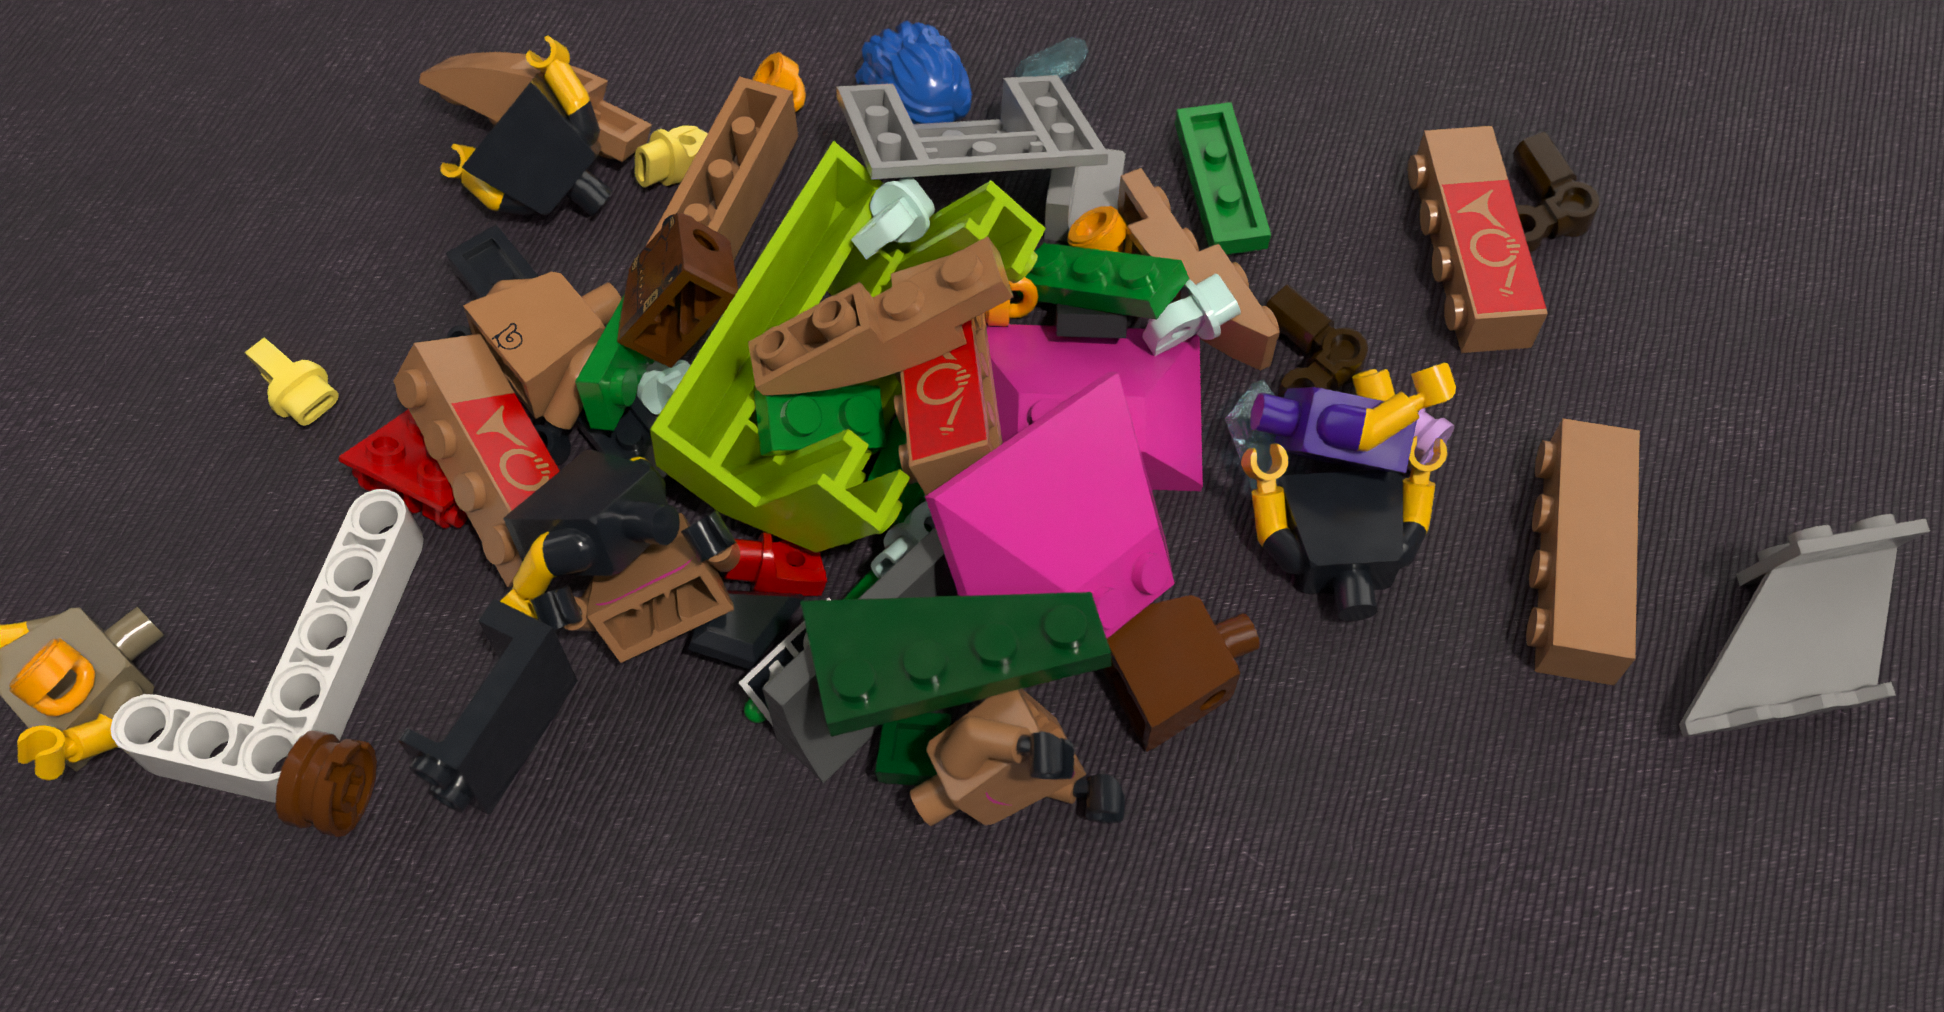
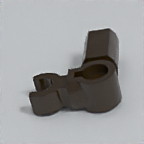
(1565, 204)
(1337, 352)

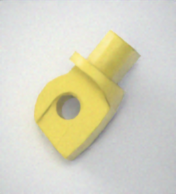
(667, 155)
(293, 388)

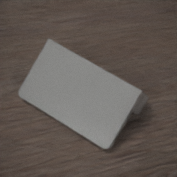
(1079, 190)

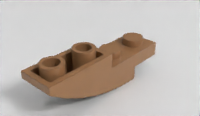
(495, 80)
(1157, 233)
(869, 337)

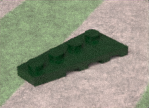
(934, 653)

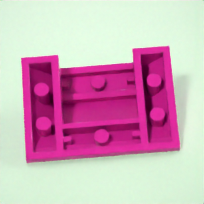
(1163, 392)
(1060, 511)

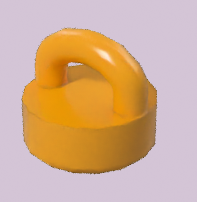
(782, 73)
(1099, 229)
(1000, 314)
(45, 671)

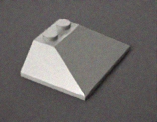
(1036, 131)

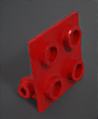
(399, 462)

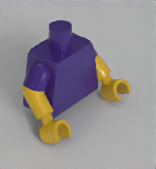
(1349, 429)

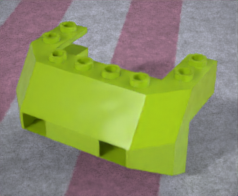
(710, 422)

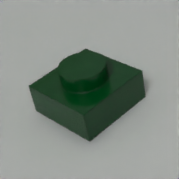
(904, 748)

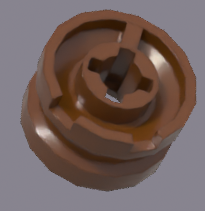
(326, 783)

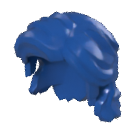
(922, 70)

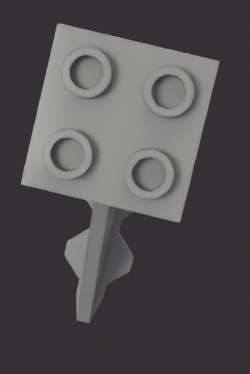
(1809, 630)

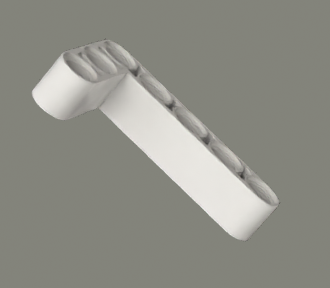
(302, 672)

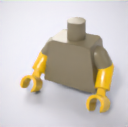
(86, 729)

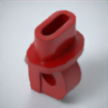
(769, 568)

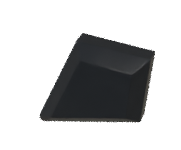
(749, 629)

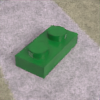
(802, 419)

